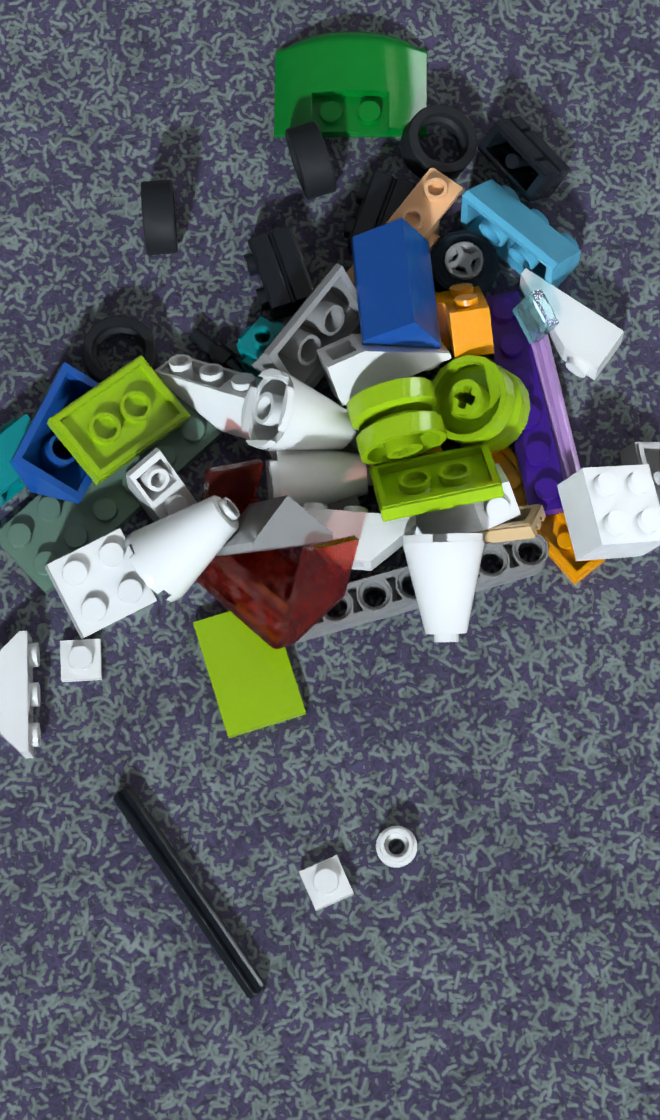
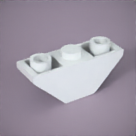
(158, 486)
(375, 537)
(20, 693)

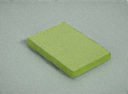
(118, 419)
(436, 482)
(247, 675)

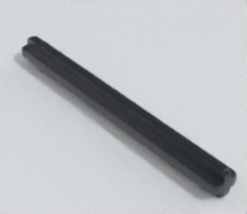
(189, 892)

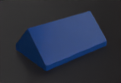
(395, 287)
(40, 456)

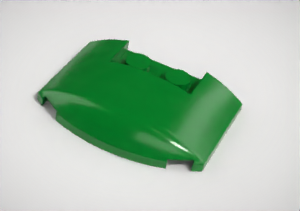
(350, 84)

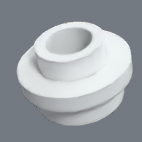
(396, 833)

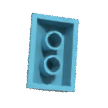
(517, 233)

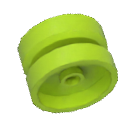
(481, 402)
(396, 420)

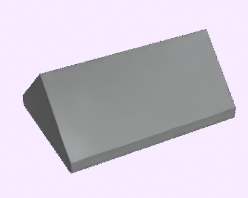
(320, 320)
(273, 526)

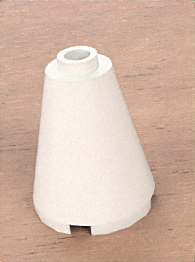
(293, 416)
(317, 475)
(181, 546)
(444, 579)

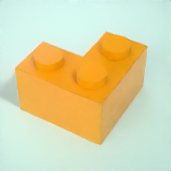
(465, 320)

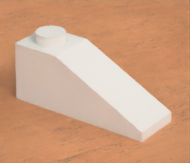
(582, 335)
(472, 516)

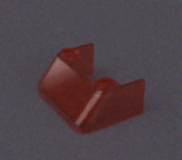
(267, 587)

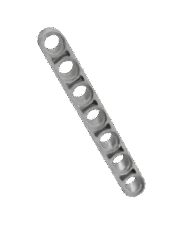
(399, 602)

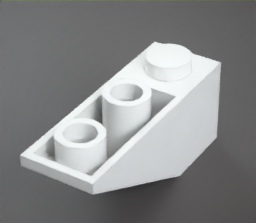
(356, 366)
(209, 390)

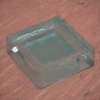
(535, 316)

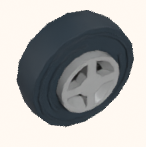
(462, 250)

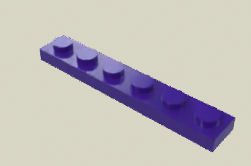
(535, 446)

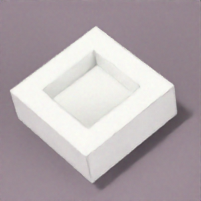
(81, 660)
(326, 883)

